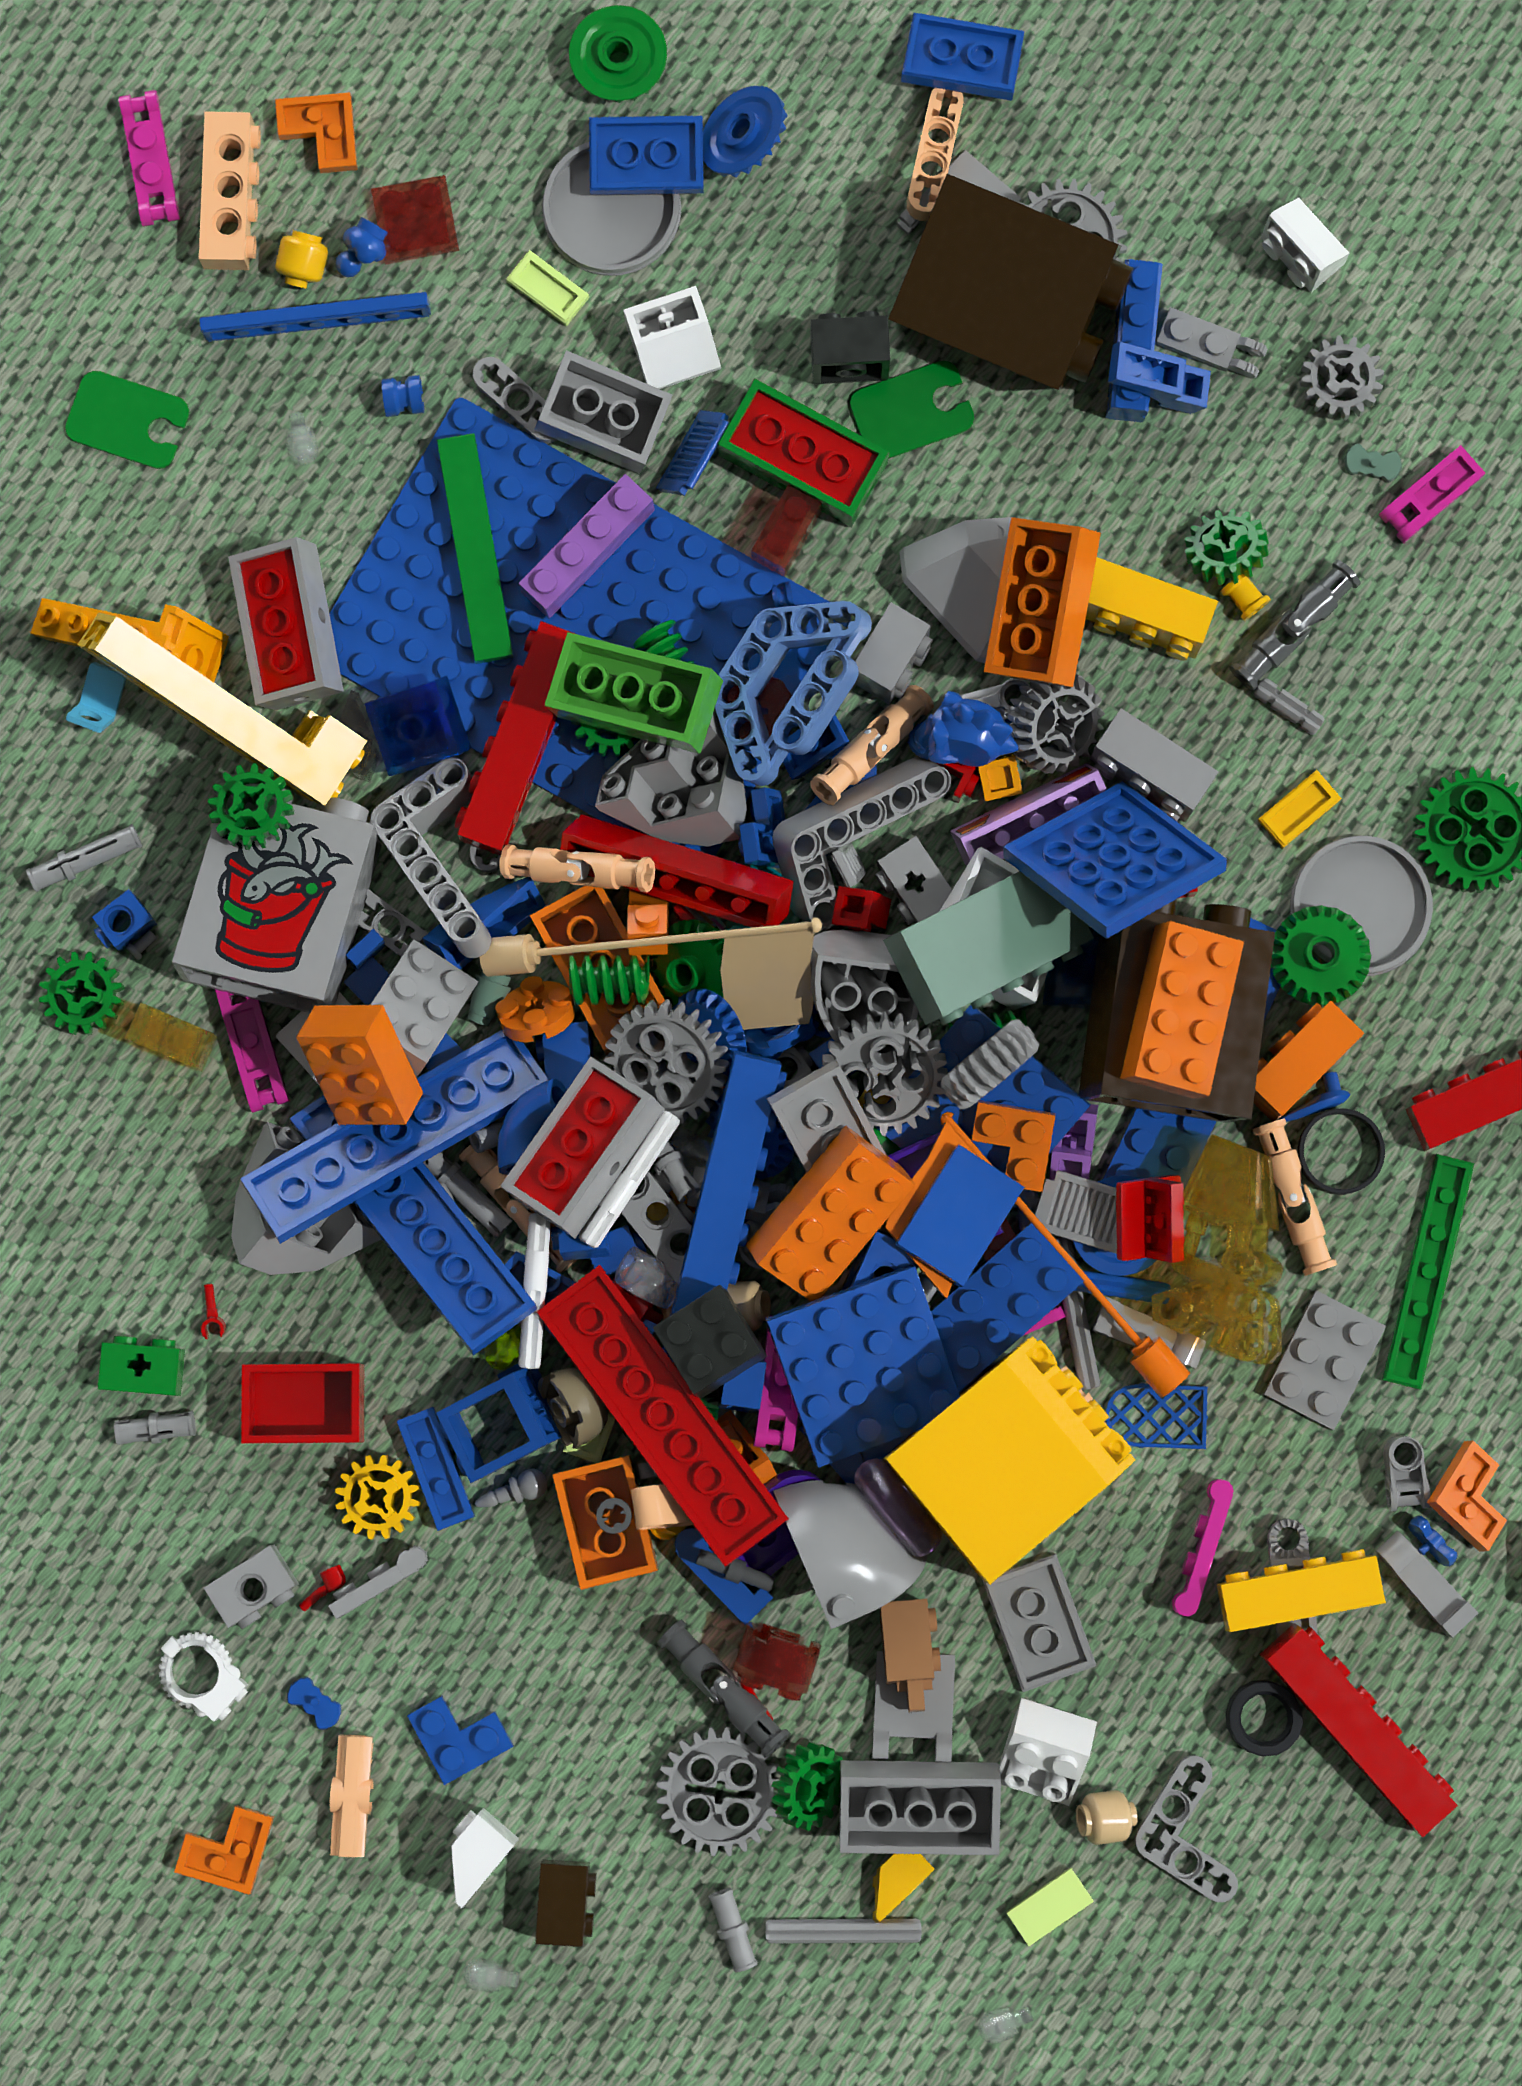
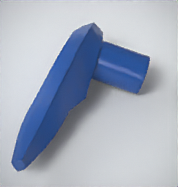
(1333, 1097)

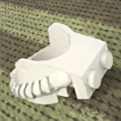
(227, 1689)

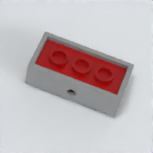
(285, 624)
(582, 1147)

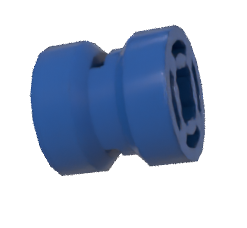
(401, 396)

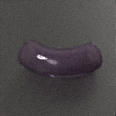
(897, 1507)

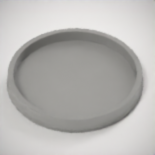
(605, 231)
(1378, 888)

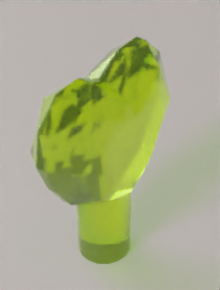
(504, 1349)

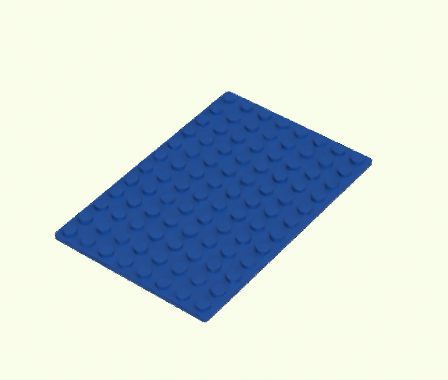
(408, 617)

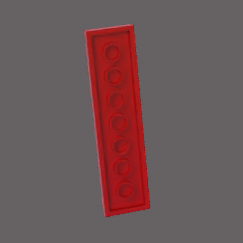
(662, 1416)

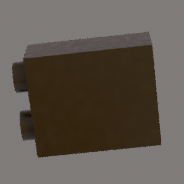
(1010, 284)
(1113, 1005)

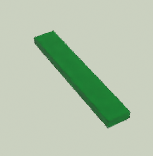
(475, 548)
(1428, 1271)

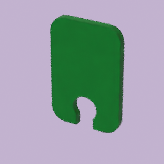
(902, 411)
(117, 415)

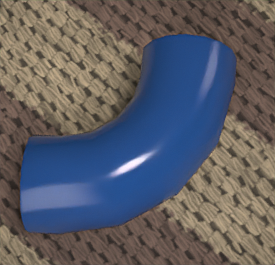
(525, 1121)

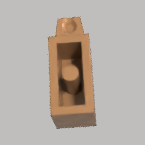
(908, 1648)

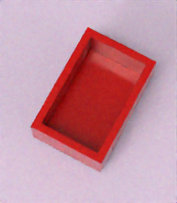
(302, 1403)

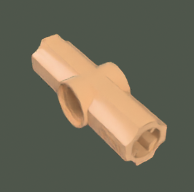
(351, 1795)

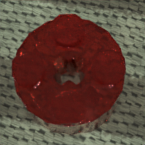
(776, 1660)

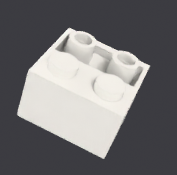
(1302, 245)
(672, 338)
(1046, 1751)

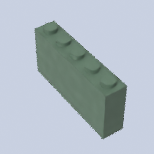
(984, 946)

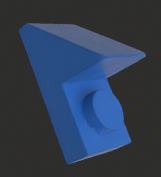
(827, 747)

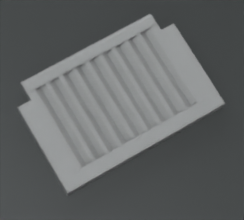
(1079, 1210)

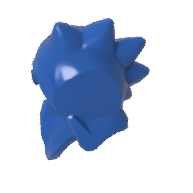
(962, 733)

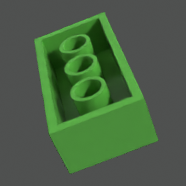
(634, 692)

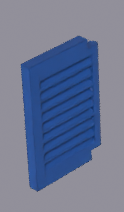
(694, 452)

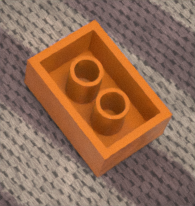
(1303, 1058)
(360, 1064)
(597, 1554)

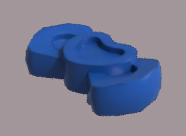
(1432, 1541)
(314, 1703)

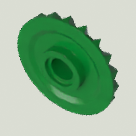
(613, 31)
(701, 957)
(1303, 976)

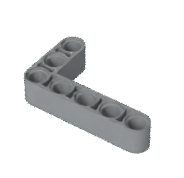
(846, 826)
(423, 863)

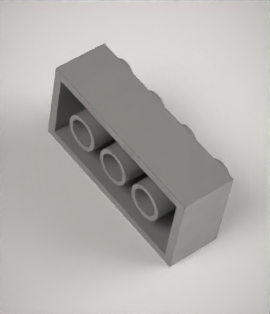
(919, 1807)

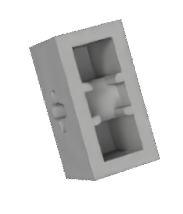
(913, 861)

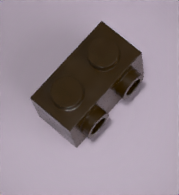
(563, 1903)

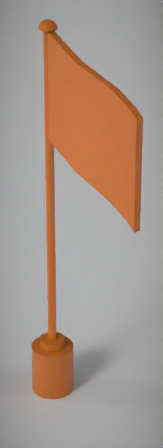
(1151, 1357)

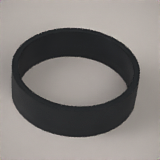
(1379, 1140)

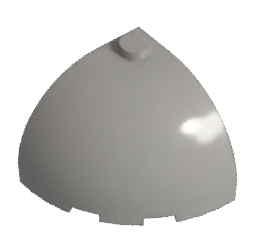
(856, 978)
(846, 1549)

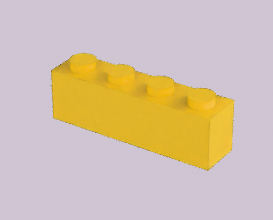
(1301, 1592)

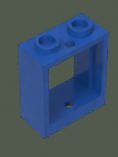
(529, 1409)

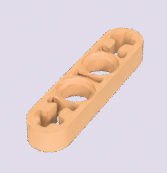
(934, 152)

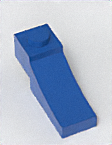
(1160, 377)

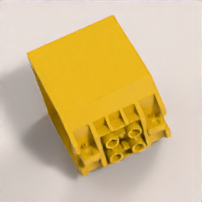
(1011, 1459)

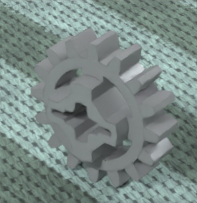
(1353, 387)

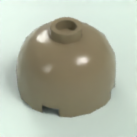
(573, 1406)

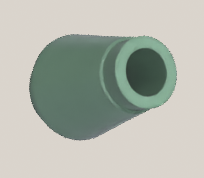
(486, 996)

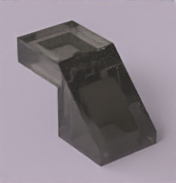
(356, 718)

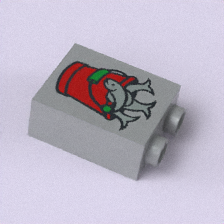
(283, 914)

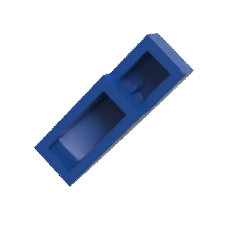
(501, 912)

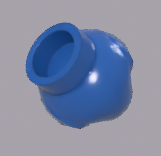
(364, 245)

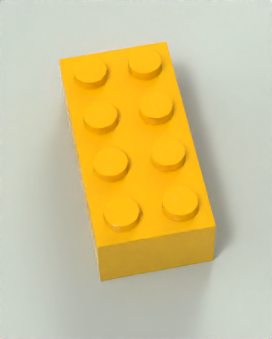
(1148, 610)

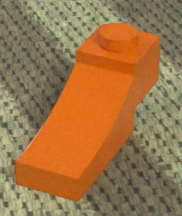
(645, 920)

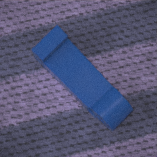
(735, 1596)

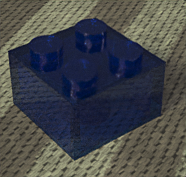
(417, 726)

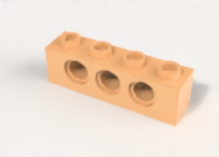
(222, 133)

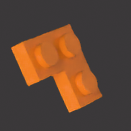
(326, 118)
(1025, 1132)
(1460, 1499)
(232, 1862)

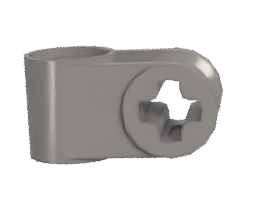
(1405, 1476)

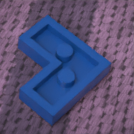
(756, 837)
(454, 1749)

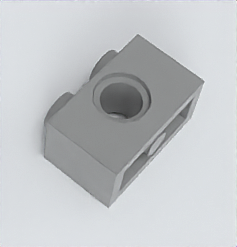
(228, 1590)

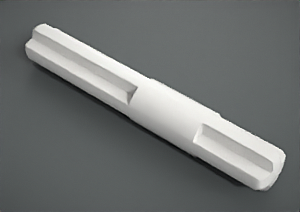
(628, 1180)
(536, 1286)

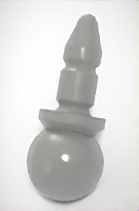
(529, 1485)

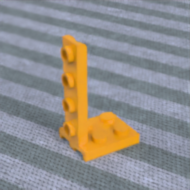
(176, 632)

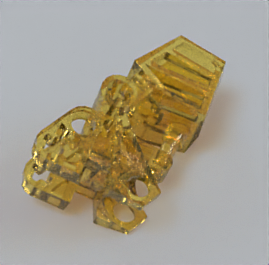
(1234, 1192)

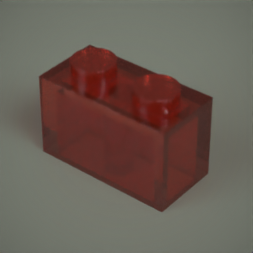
(786, 530)

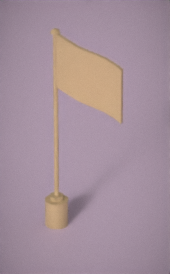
(761, 967)

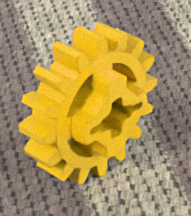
(363, 1507)

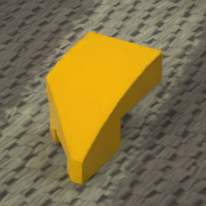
(896, 1880)

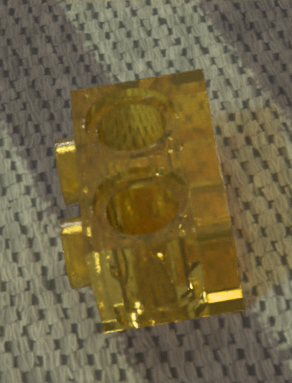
(171, 1037)

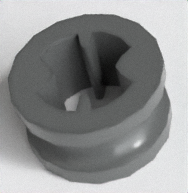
(610, 1504)

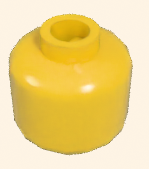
(301, 259)

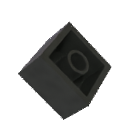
(850, 348)
(710, 1341)

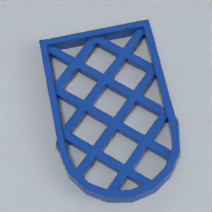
(1161, 1429)

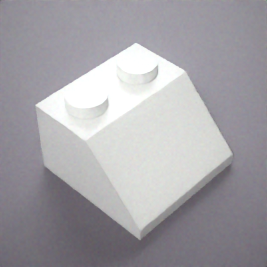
(478, 1851)

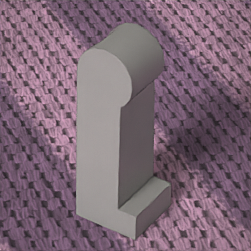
(1186, 1347)
(1426, 1585)

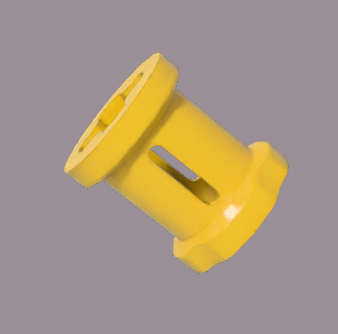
(1245, 596)

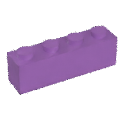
(587, 546)

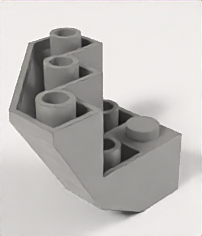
(959, 578)
(677, 791)
(308, 1250)

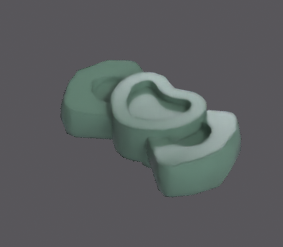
(1373, 463)

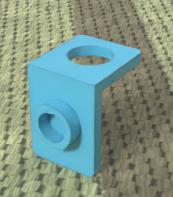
(99, 698)

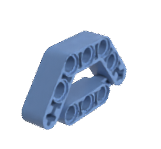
(793, 634)

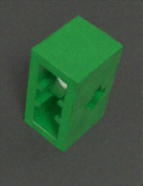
(117, 1369)

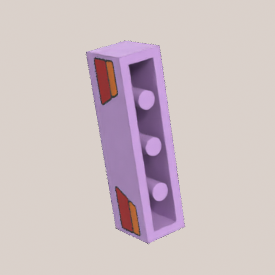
(1027, 812)

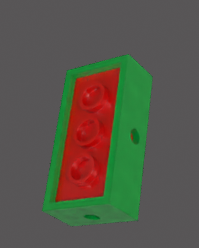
(803, 449)

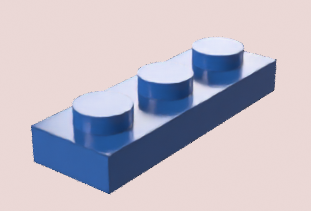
(435, 1469)

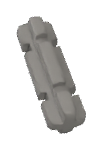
(1289, 706)

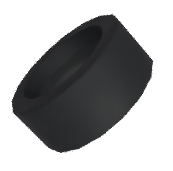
(1293, 1724)

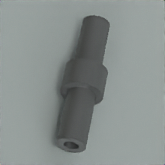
(736, 1571)

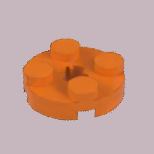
(535, 1010)

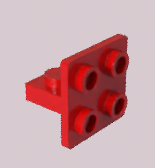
(1150, 1219)

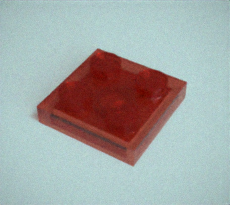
(416, 219)

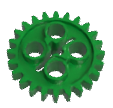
(1453, 856)

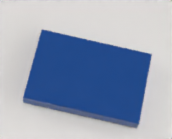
(962, 56)
(646, 155)
(959, 1215)

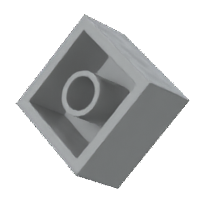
(891, 652)

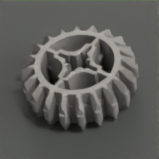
(1068, 724)
(989, 1064)

